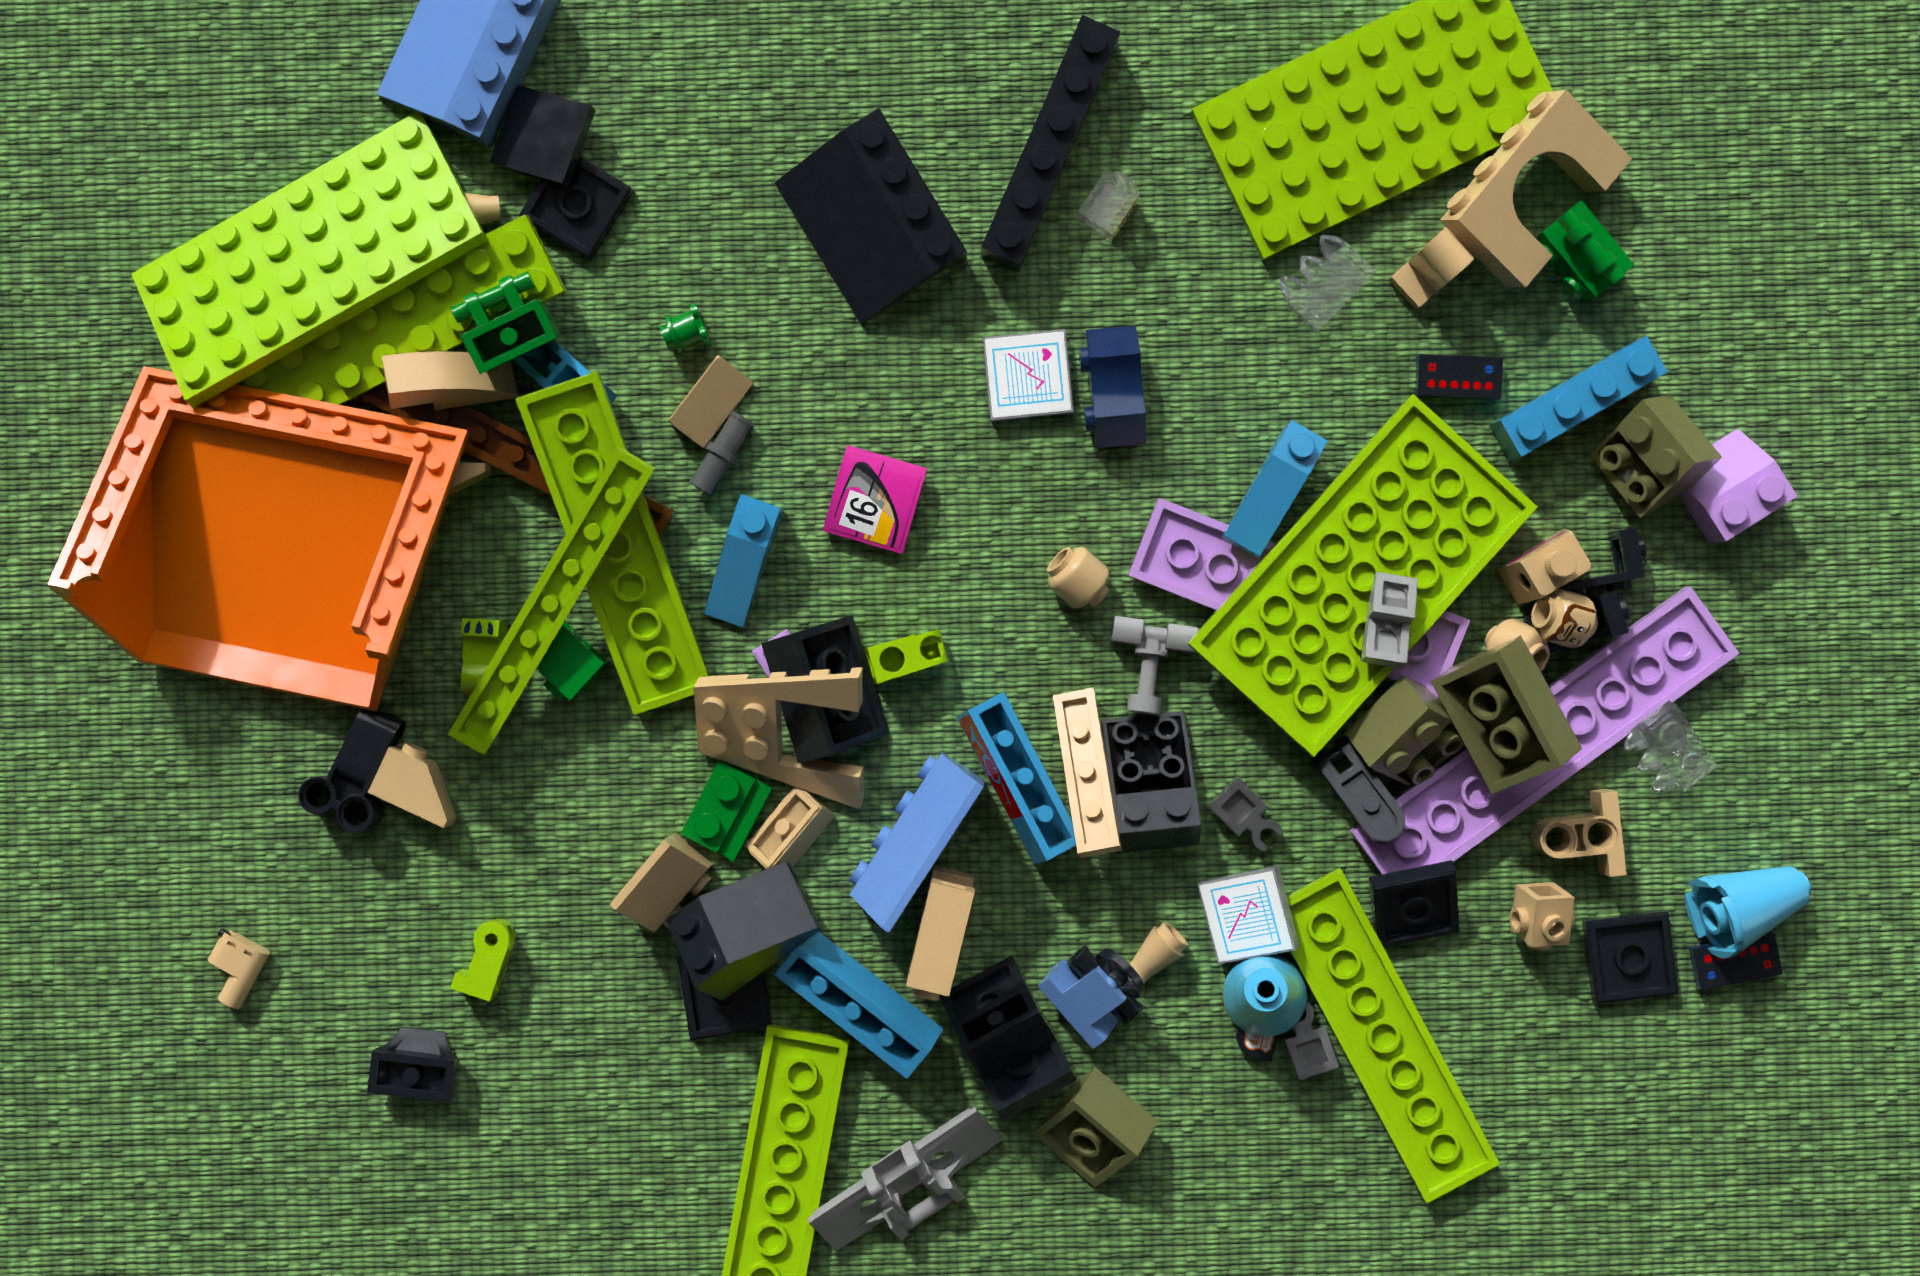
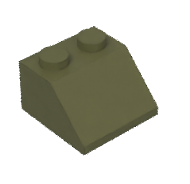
(1096, 1127)

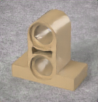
(1432, 268)
(1575, 834)

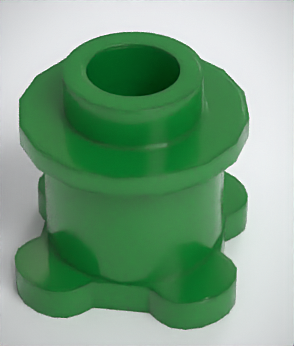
(685, 330)

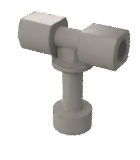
(1151, 644)

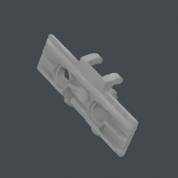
(900, 1171)

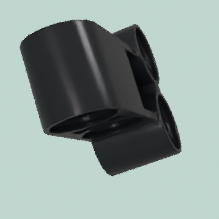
(355, 770)

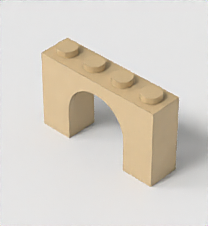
(1485, 211)
(940, 933)

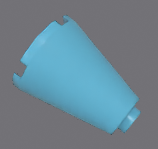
(1744, 905)
(1265, 1015)

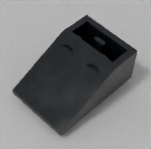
(1152, 781)

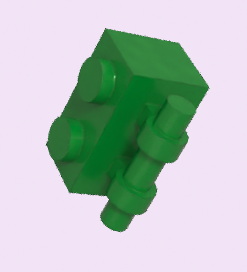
(1584, 253)
(510, 334)

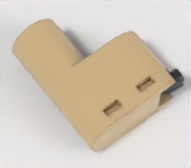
(241, 960)

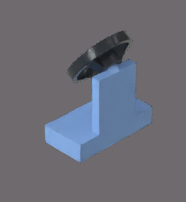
(1090, 999)

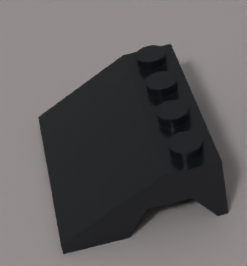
(871, 216)

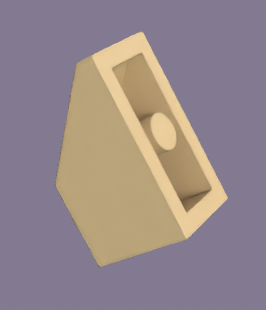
(413, 784)

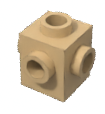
(1542, 915)

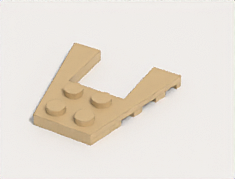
(743, 726)

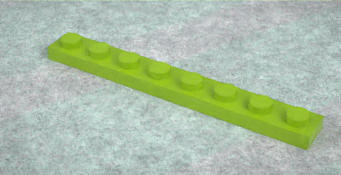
(551, 600)

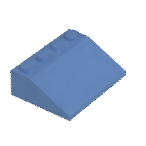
(466, 61)
(915, 839)

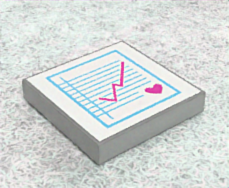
(1028, 375)
(1248, 915)

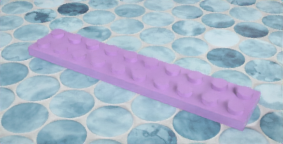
(1602, 702)

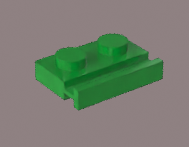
(726, 810)

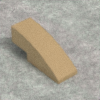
(444, 380)

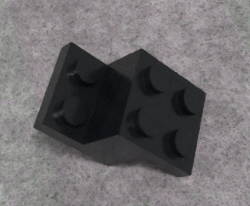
(1007, 1038)

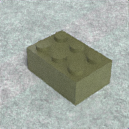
(1506, 715)

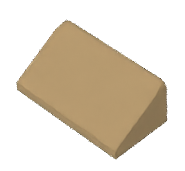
(710, 401)
(789, 829)

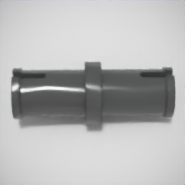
(721, 453)

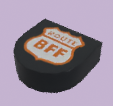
(1256, 1045)

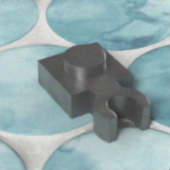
(1242, 810)
(1310, 1048)

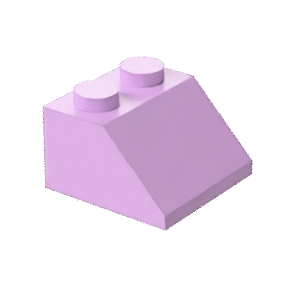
(1737, 489)

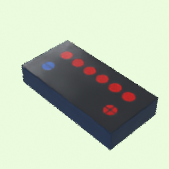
(1458, 377)
(1753, 963)

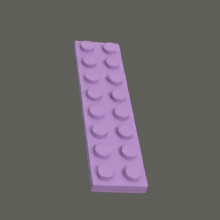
(1192, 560)

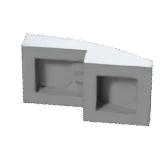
(1389, 619)

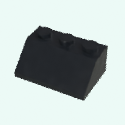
(819, 729)

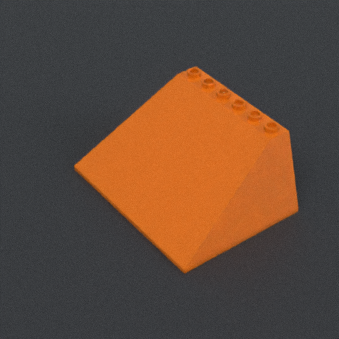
(260, 537)

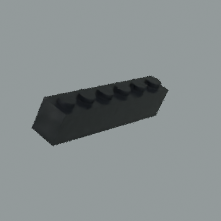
(1050, 143)

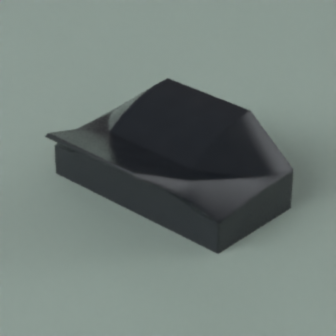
(414, 1066)

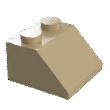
(663, 883)

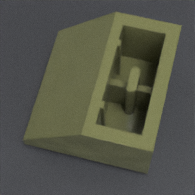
(1655, 454)
(1406, 733)

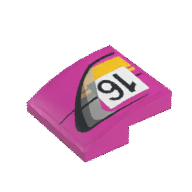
(875, 499)

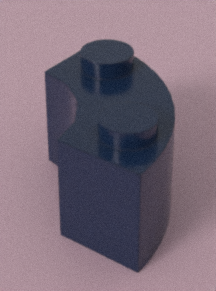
(1115, 386)

